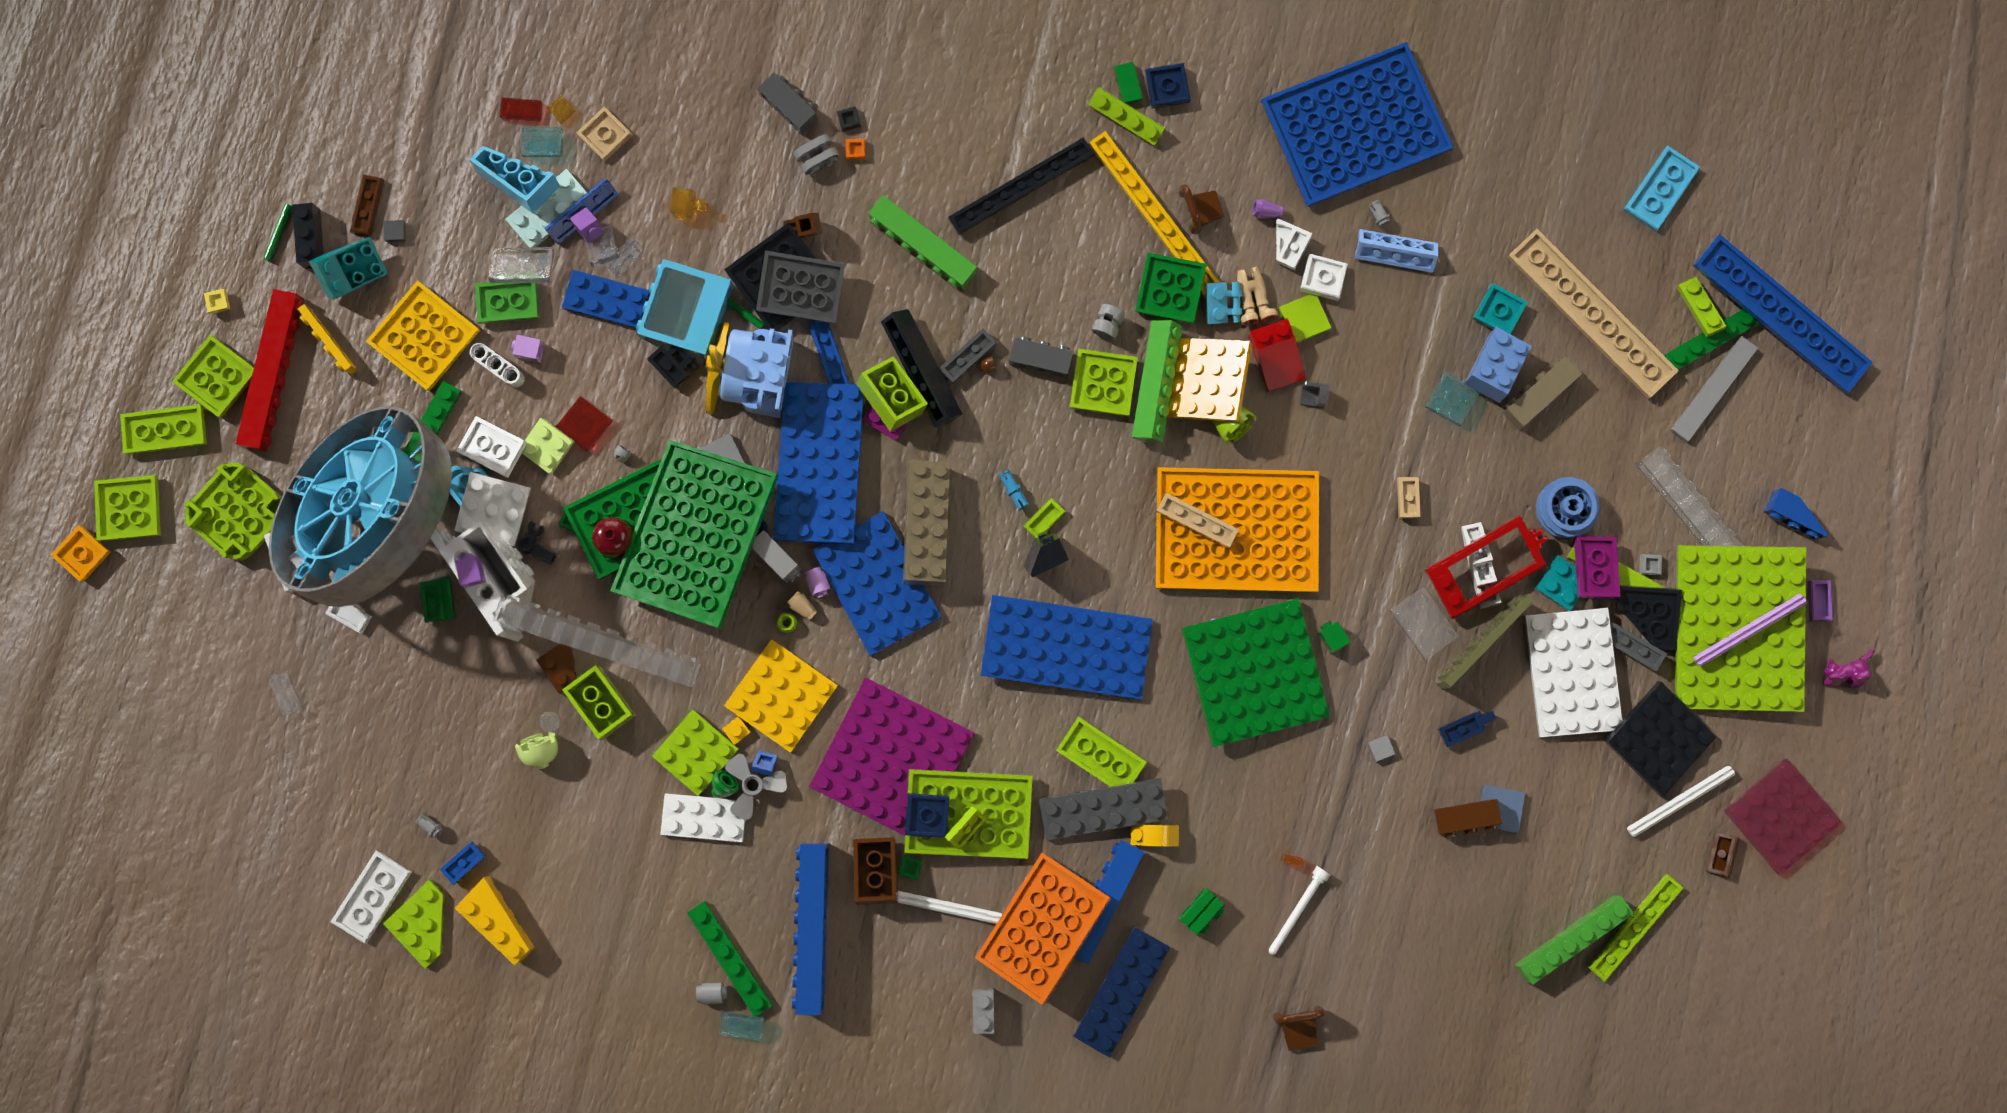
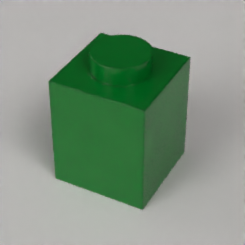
(1333, 636)

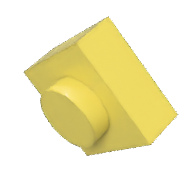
(217, 301)

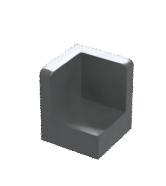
(1314, 394)

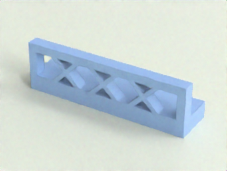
(1396, 252)

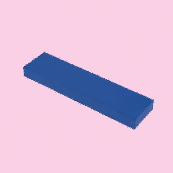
(593, 200)
(828, 353)

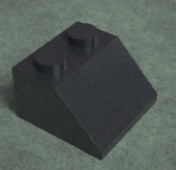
(1045, 553)

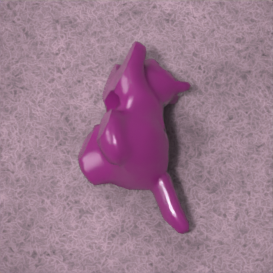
(1854, 672)

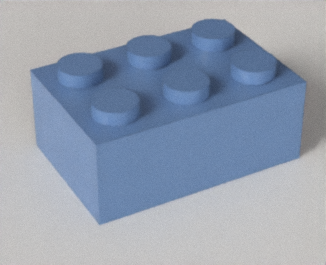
(1497, 364)

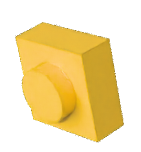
(736, 730)

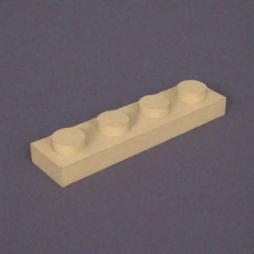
(1197, 520)

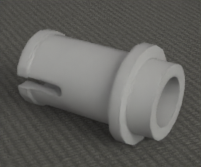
(1379, 213)
(429, 826)

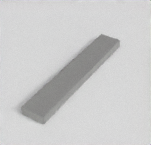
(1714, 389)

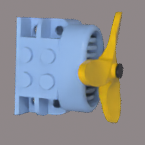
(752, 370)

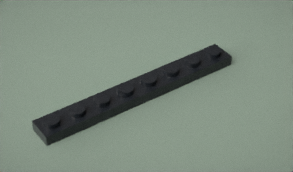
(1021, 186)

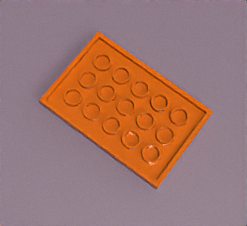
(1043, 928)

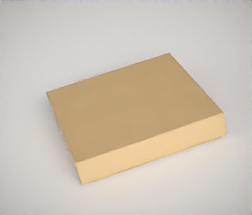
(604, 134)

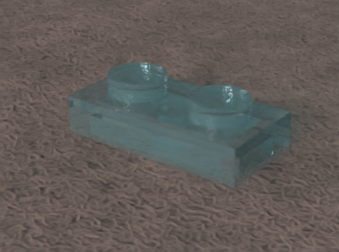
(741, 1026)

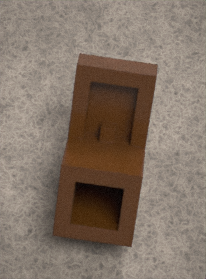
(806, 225)

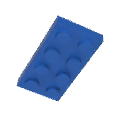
(605, 299)

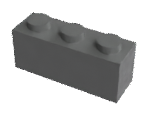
(788, 102)
(1041, 357)

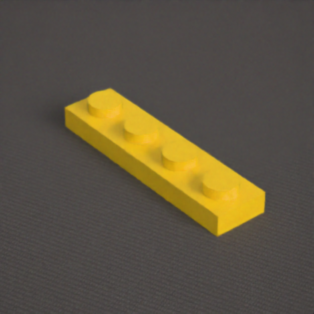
(321, 333)

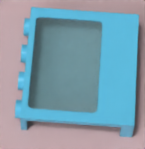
(685, 307)

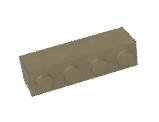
(1543, 392)

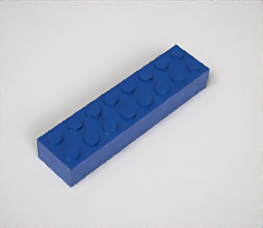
(811, 929)

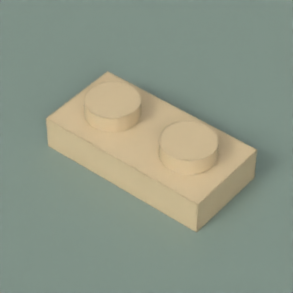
(1408, 497)

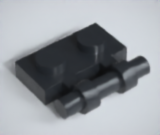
(669, 367)

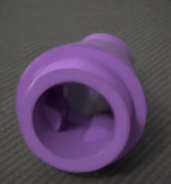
(1266, 209)

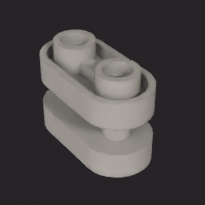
(813, 165)

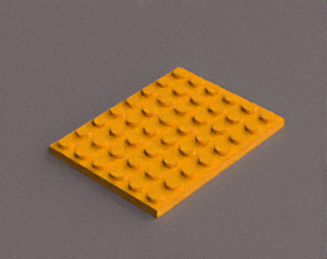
(1274, 539)

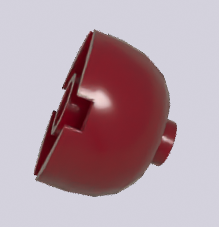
(612, 537)

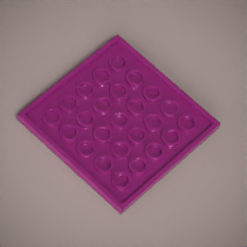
(877, 748)

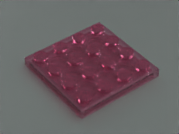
(1782, 816)

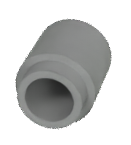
(711, 993)

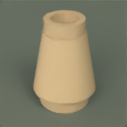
(801, 605)

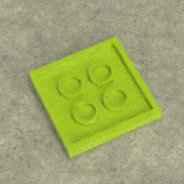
(215, 376)
(1103, 382)
(127, 508)
(695, 752)

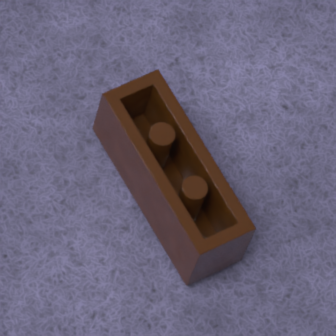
(1468, 817)

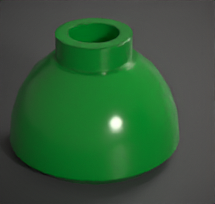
(723, 784)

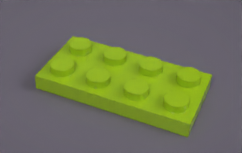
(163, 429)
(1100, 754)

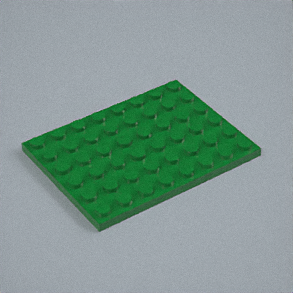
(695, 533)

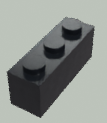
(307, 233)

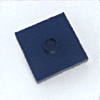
(1167, 85)
(926, 815)

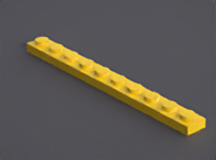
(1147, 203)

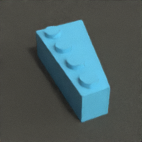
(519, 181)

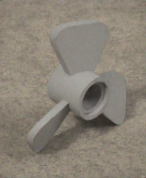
(744, 804)

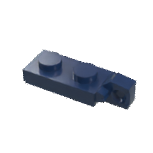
(1465, 727)

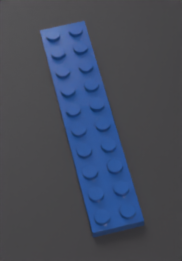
(1782, 314)

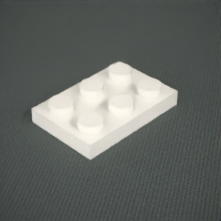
(491, 446)

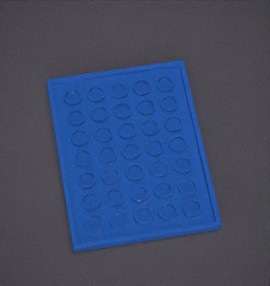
(1356, 124)

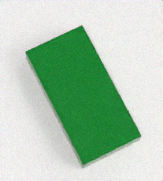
(1128, 83)

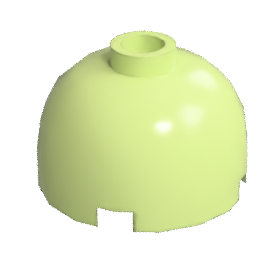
(537, 750)

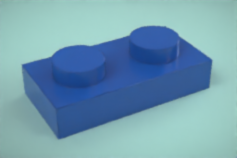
(462, 863)

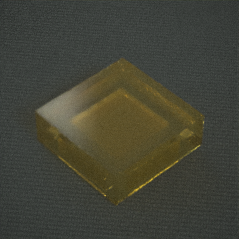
(561, 109)

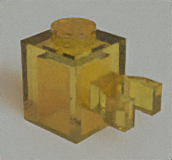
(684, 202)

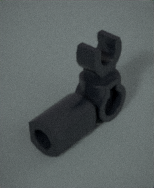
(527, 545)

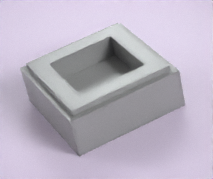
(1650, 565)
(1381, 748)

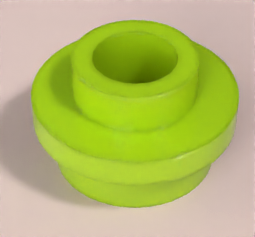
(782, 618)

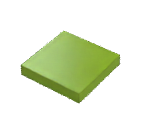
(1305, 317)

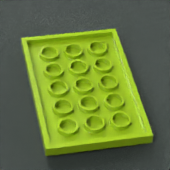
(998, 797)

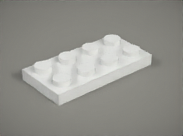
(701, 818)

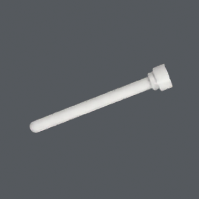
(1318, 877)

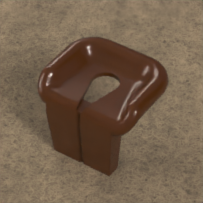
(1203, 207)
(1300, 1028)

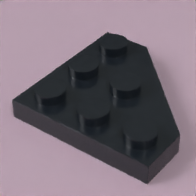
(1653, 612)

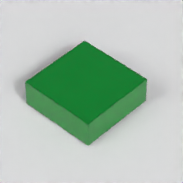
(910, 867)

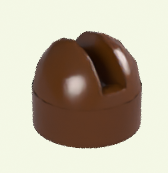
(988, 365)

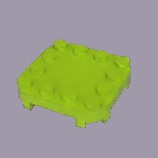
(233, 511)

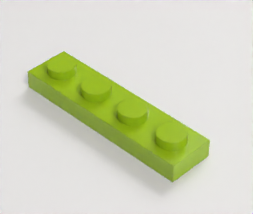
(1126, 116)

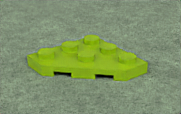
(420, 924)

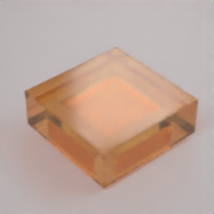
(1292, 859)

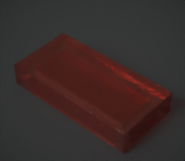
(521, 109)

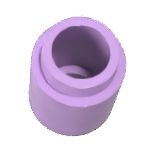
(817, 582)

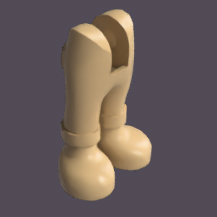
(1256, 286)

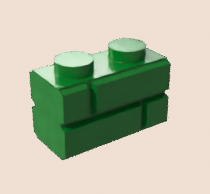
(1201, 912)

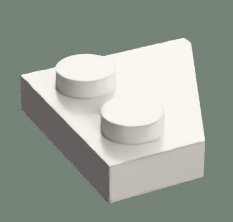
(1290, 243)

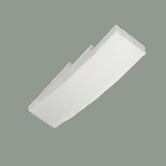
(1480, 564)

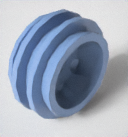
(1580, 496)

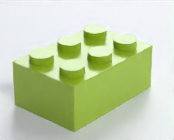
(891, 393)
(599, 702)

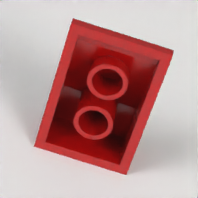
(1277, 355)

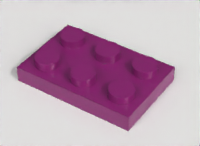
(1597, 567)

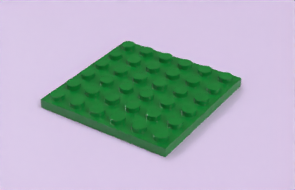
(1255, 672)

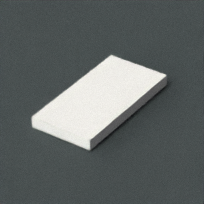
(371, 896)

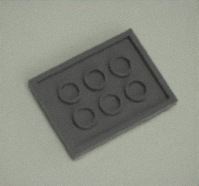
(800, 287)

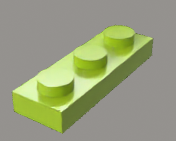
(1701, 307)

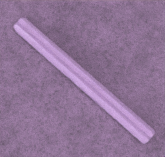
(1750, 630)

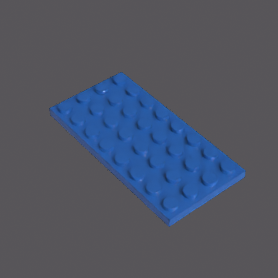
(819, 463)
(1066, 647)

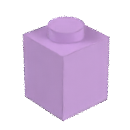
(528, 348)

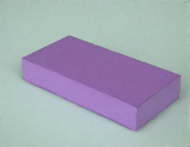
(1820, 600)

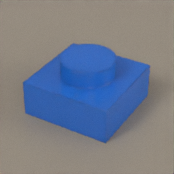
(764, 763)

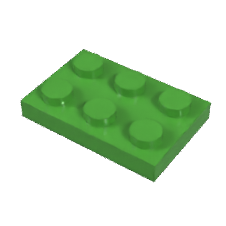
(506, 302)

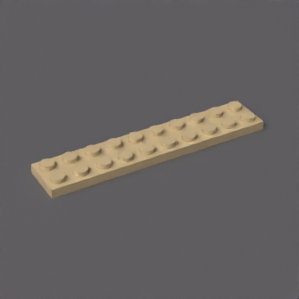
(1592, 314)

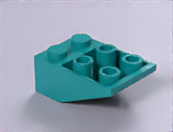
(348, 268)

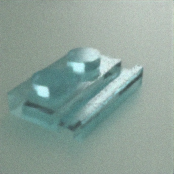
(541, 142)

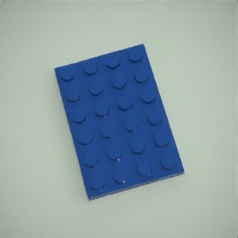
(872, 587)

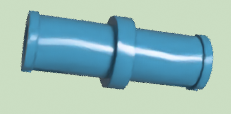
(1014, 490)

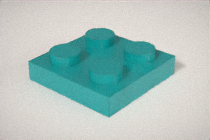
(1499, 309)
(1559, 583)

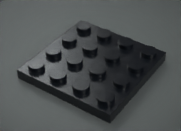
(747, 270)
(1660, 739)

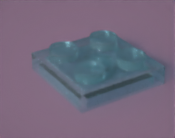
(1451, 398)

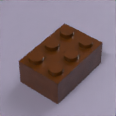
(875, 871)

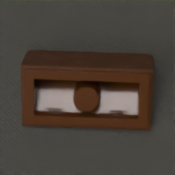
(1723, 854)

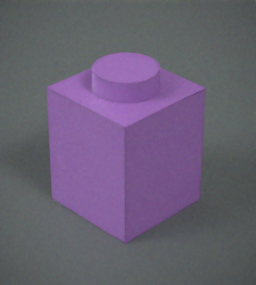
(587, 225)
(470, 570)

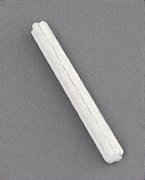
(1680, 801)
(948, 907)

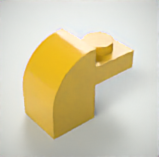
(1155, 835)

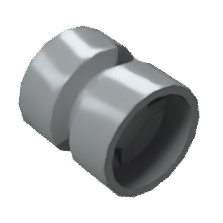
(1105, 328)

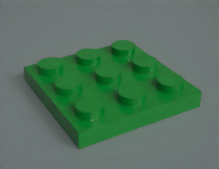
(1171, 288)

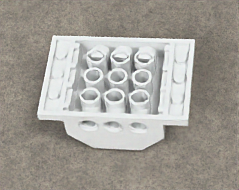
(502, 570)

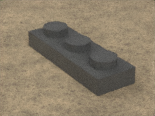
(968, 355)
(1636, 647)

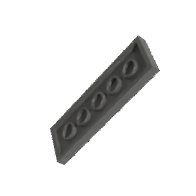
(1103, 809)

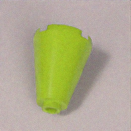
(1235, 430)

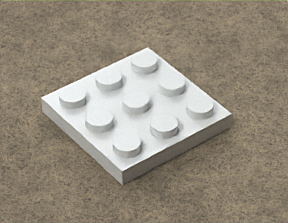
(495, 504)

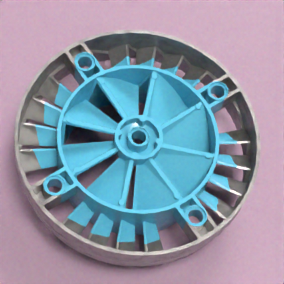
(367, 478)

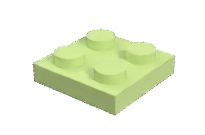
(547, 445)

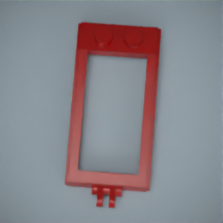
(1447, 587)

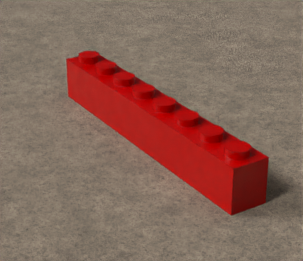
(269, 371)

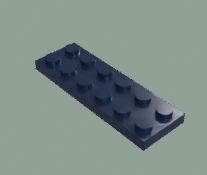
(1121, 991)

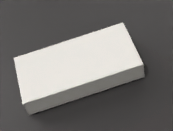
(350, 616)

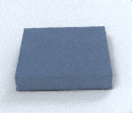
(1510, 806)

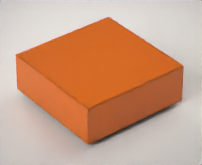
(855, 149)

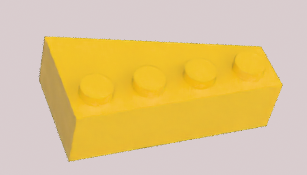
(495, 921)

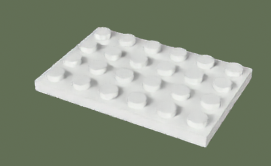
(1573, 672)

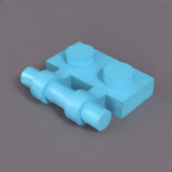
(1216, 302)

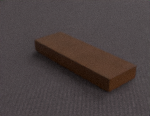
(366, 205)

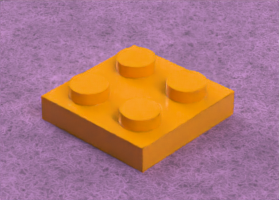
(80, 553)

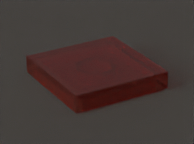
(584, 423)

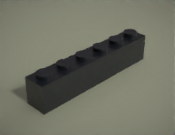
(921, 367)

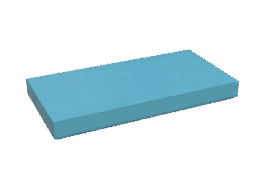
(1661, 188)

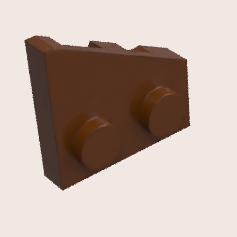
(559, 666)

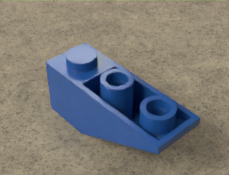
(1792, 510)

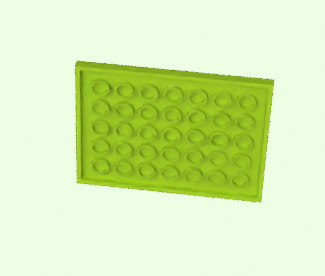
(1722, 594)

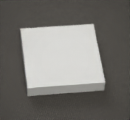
(1323, 277)

